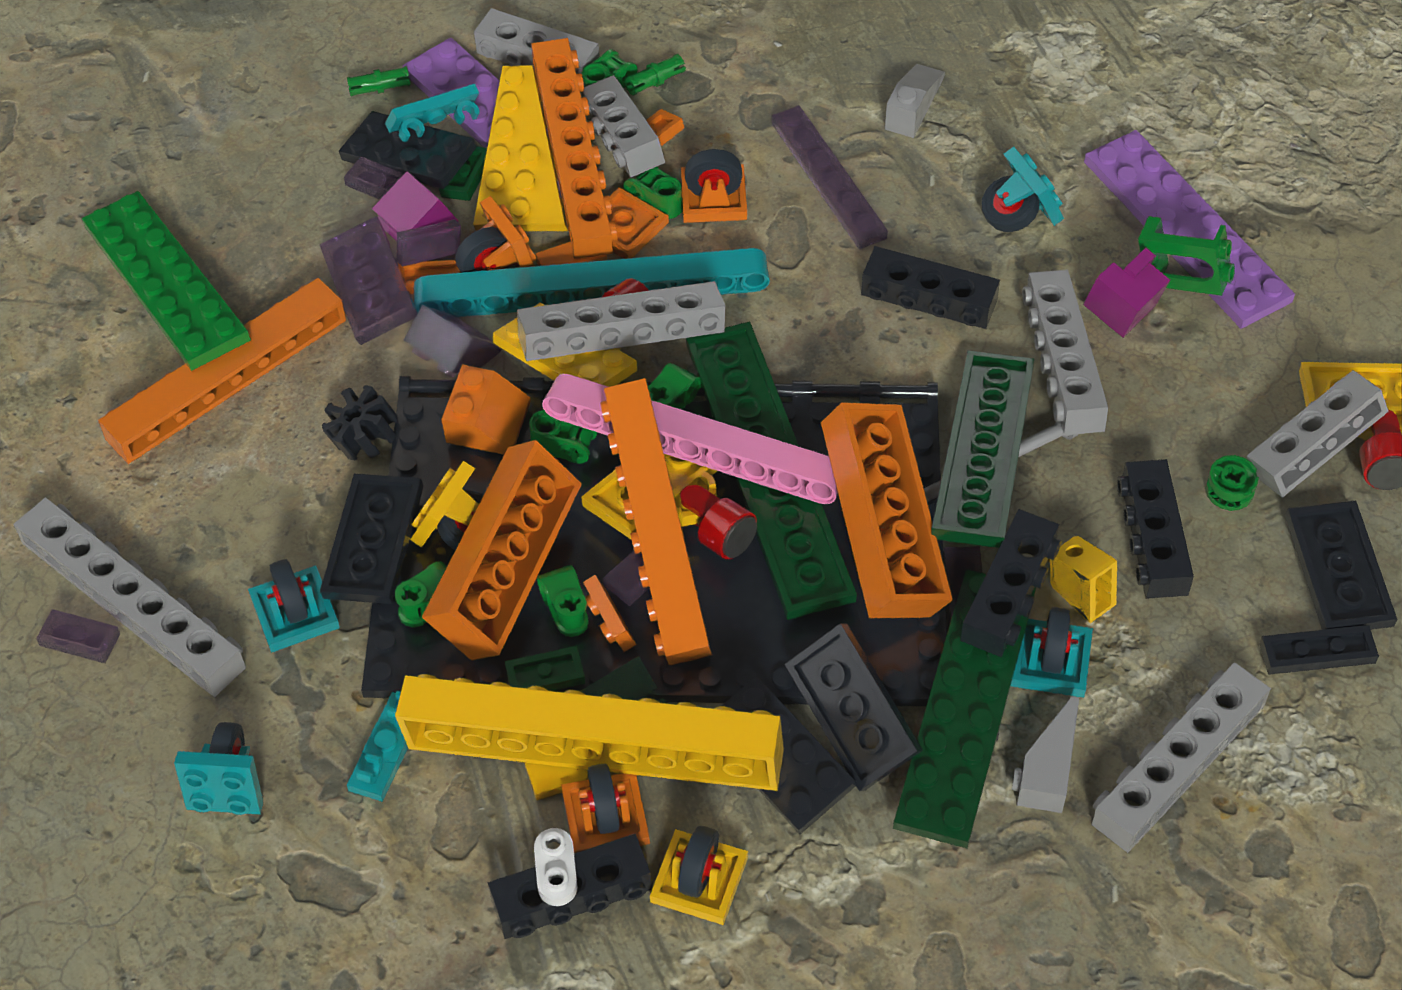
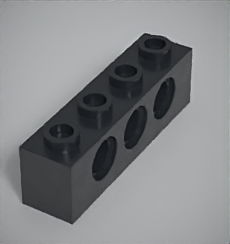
(930, 287)
(1025, 536)
(1174, 572)
(617, 857)

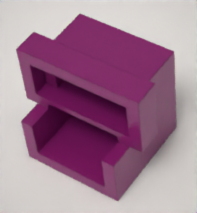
(410, 207)
(1127, 295)

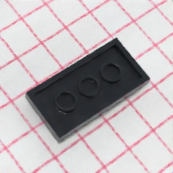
(428, 158)
(372, 538)
(1340, 566)
(853, 707)
(809, 774)

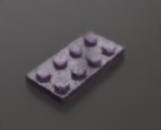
(368, 280)

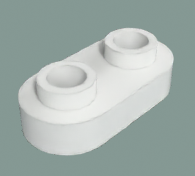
(554, 864)

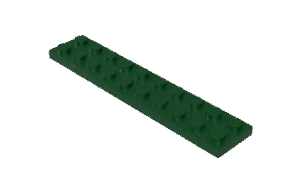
(789, 528)

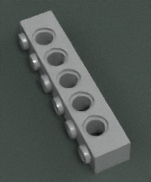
(620, 321)
(1065, 353)
(1129, 823)

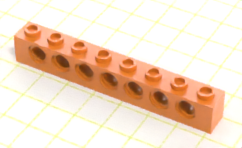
(572, 149)

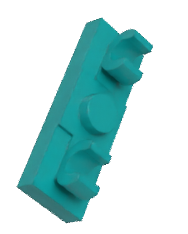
(433, 111)
(380, 755)

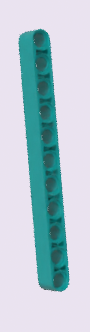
(526, 287)

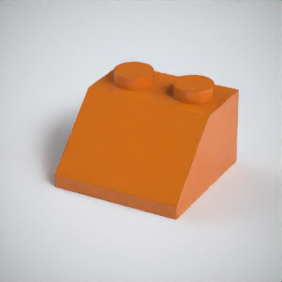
(484, 411)

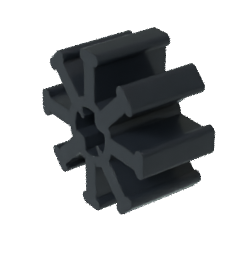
(360, 422)

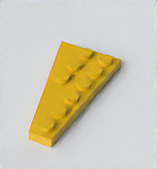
(520, 158)

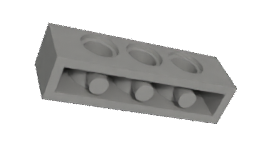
(510, 40)
(622, 127)
(1318, 433)

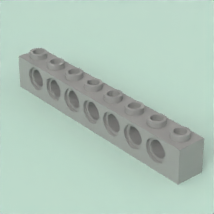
(61, 543)

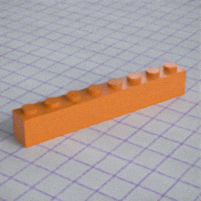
(189, 394)
(657, 523)

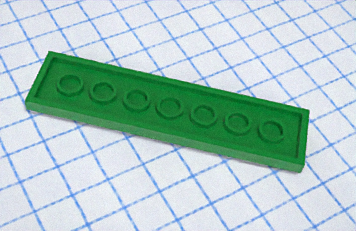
(166, 280)

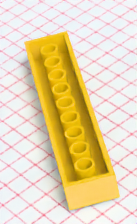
(591, 730)

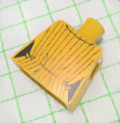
(1085, 577)

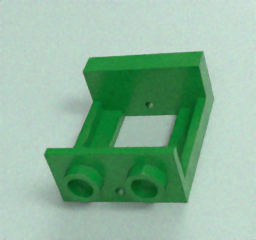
(1214, 252)

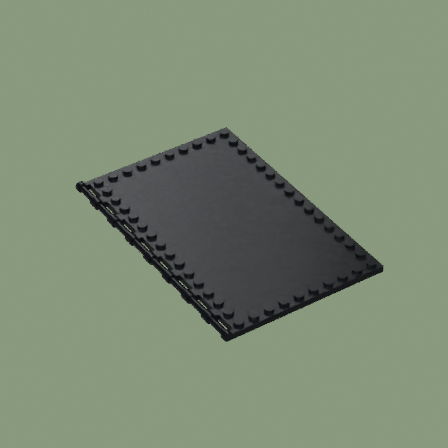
(735, 595)

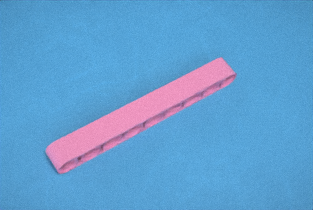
(705, 442)

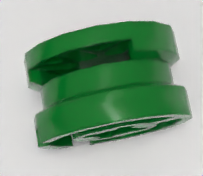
(1232, 480)

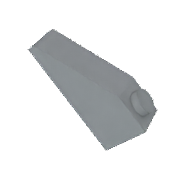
(912, 99)
(1046, 765)

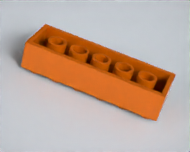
(885, 511)
(502, 551)

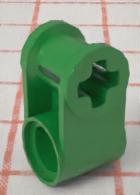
(606, 66)
(657, 190)
(674, 386)
(561, 437)
(419, 592)
(565, 600)

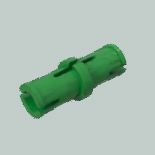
(654, 74)
(378, 81)

